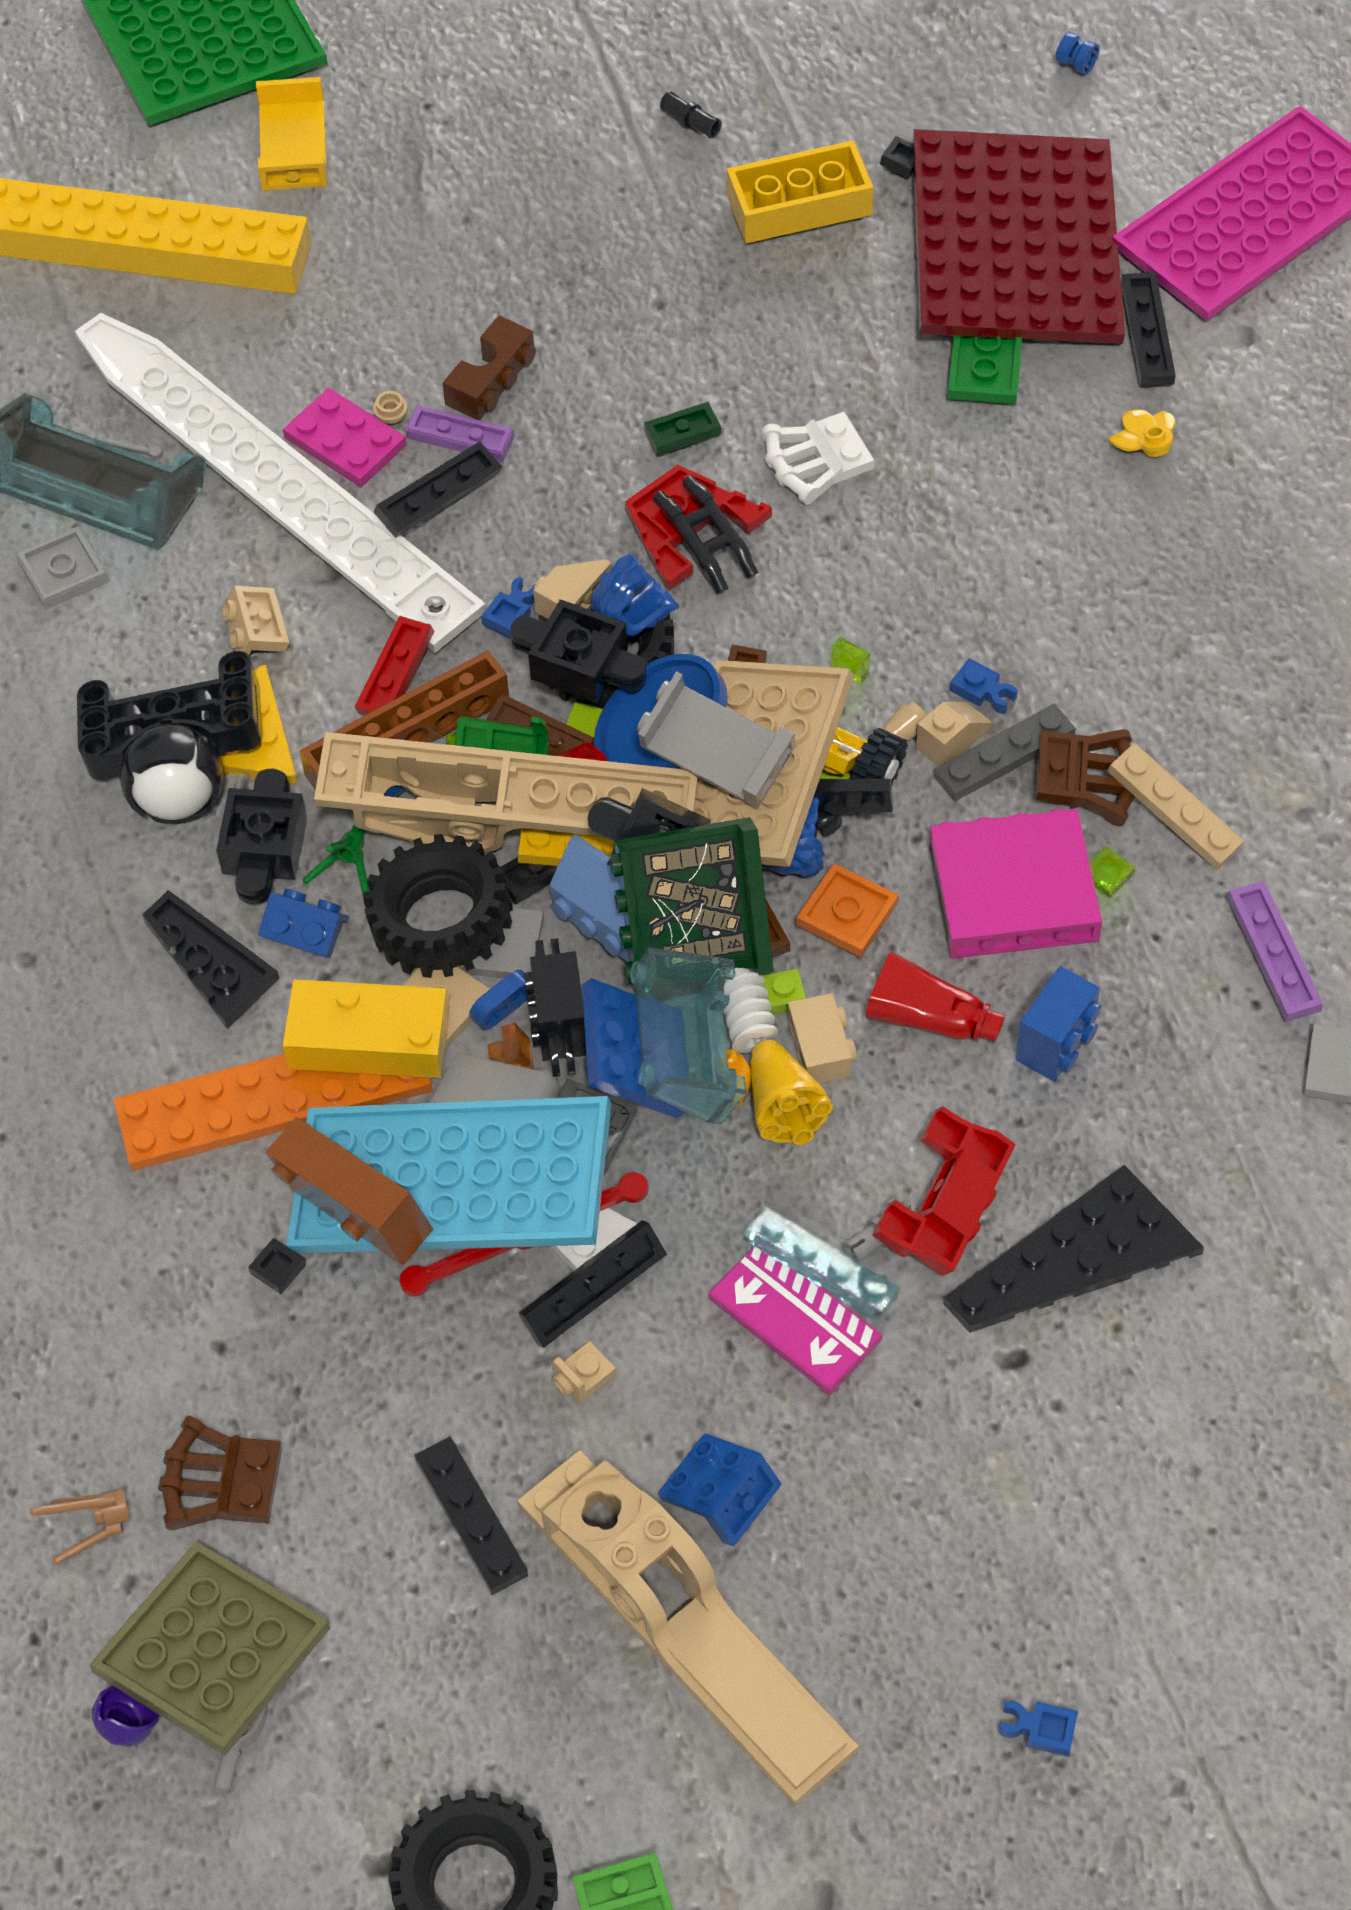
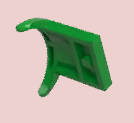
(503, 736)

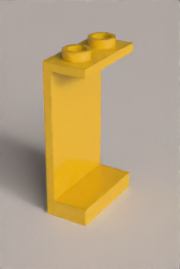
(291, 134)

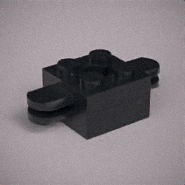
(582, 634)
(648, 816)
(261, 835)
(556, 1006)

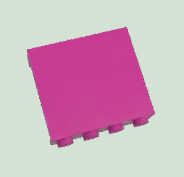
(1015, 883)

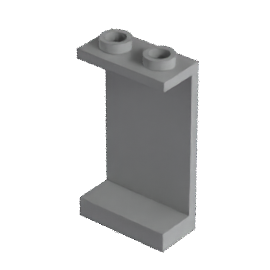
(714, 742)

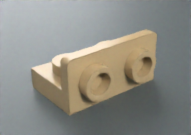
(254, 620)

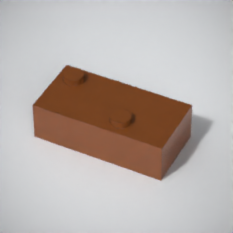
(349, 1191)

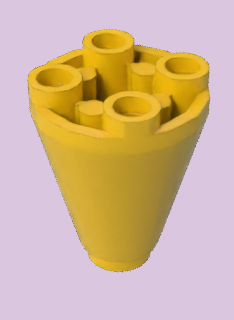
(785, 1096)

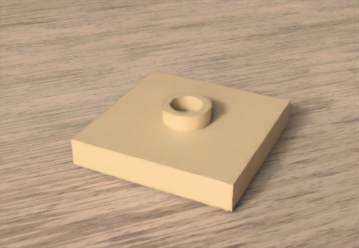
(461, 994)

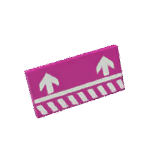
(796, 1319)

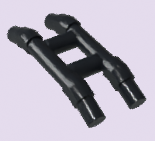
(704, 551)

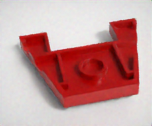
(661, 536)

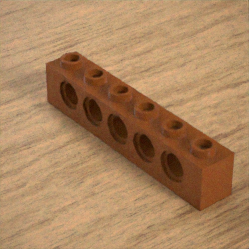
(426, 710)

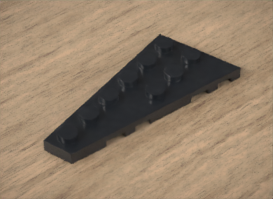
(1085, 1247)

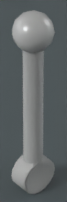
(155, 451)

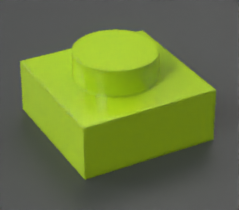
(783, 988)

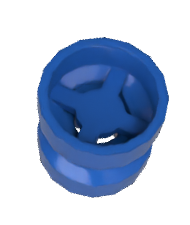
(1077, 53)

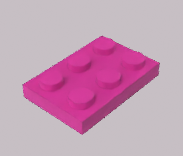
(344, 437)

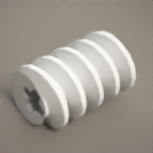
(748, 1011)

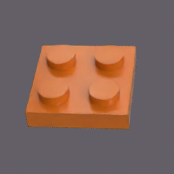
(847, 910)

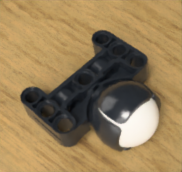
(171, 738)

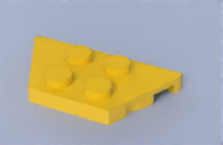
(272, 749)

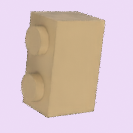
(820, 1037)

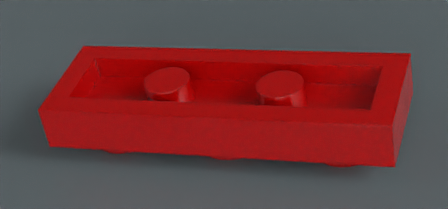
(395, 664)

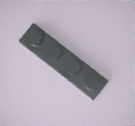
(999, 753)

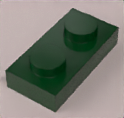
(682, 428)

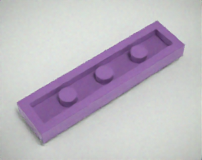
(1275, 951)

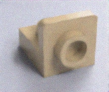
(582, 1372)

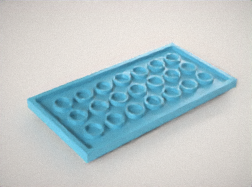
(475, 1169)

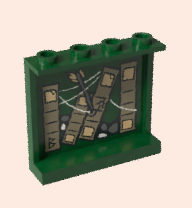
(694, 894)

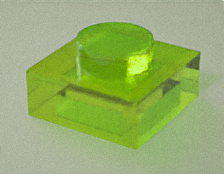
(852, 657)
(1110, 871)

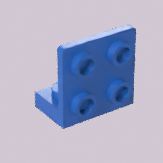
(723, 1485)

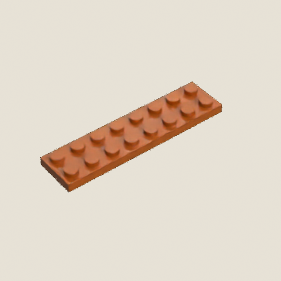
(242, 1106)

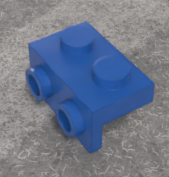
(301, 923)

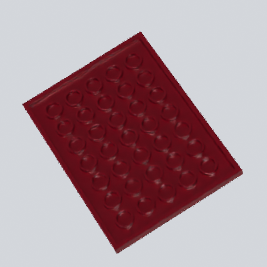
(1016, 237)

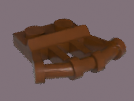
(1064, 775)
(245, 1482)

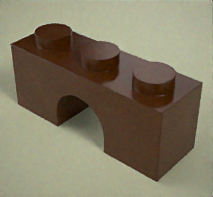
(477, 388)

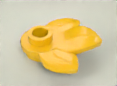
(1145, 432)

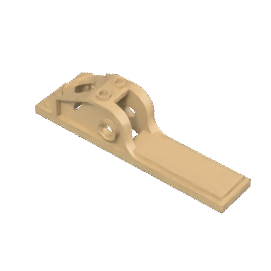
(450, 779)
(705, 1641)

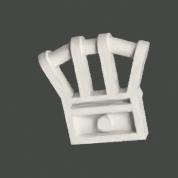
(835, 446)

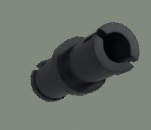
(690, 114)

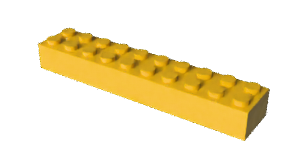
(153, 236)

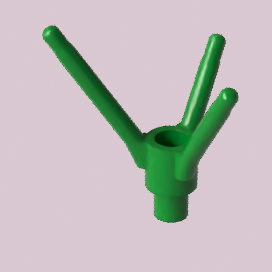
(347, 850)

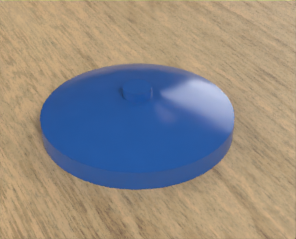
(617, 725)

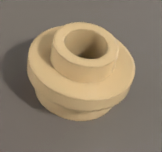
(390, 407)

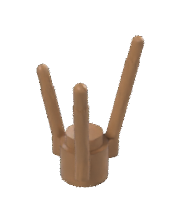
(107, 1509)

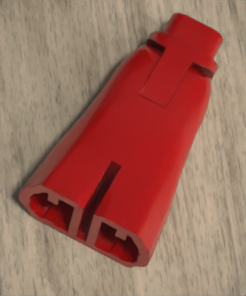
(921, 1000)

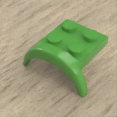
(624, 1886)

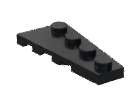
(212, 960)

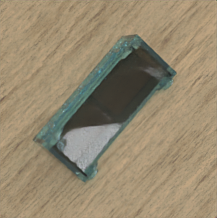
(93, 478)

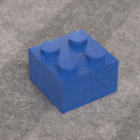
(1058, 1024)

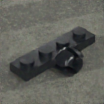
(850, 795)

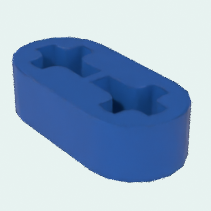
(499, 1001)

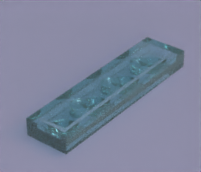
(821, 1264)

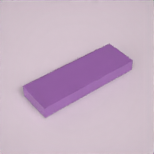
(458, 432)

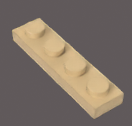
(1175, 806)

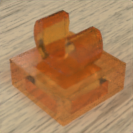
(514, 1048)

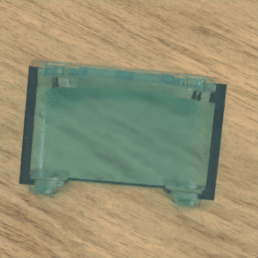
(684, 1032)

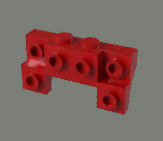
(956, 1197)

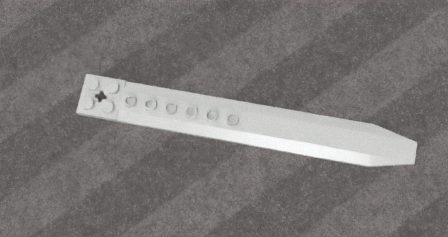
(279, 479)

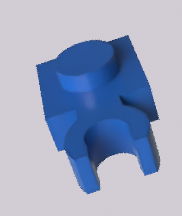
(507, 608)
(979, 684)
(1048, 1727)

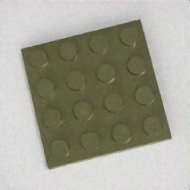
(210, 1647)

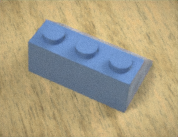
(585, 895)

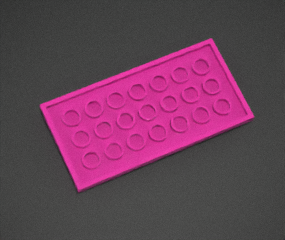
(1245, 214)

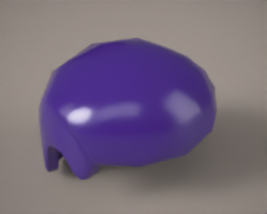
(122, 1718)

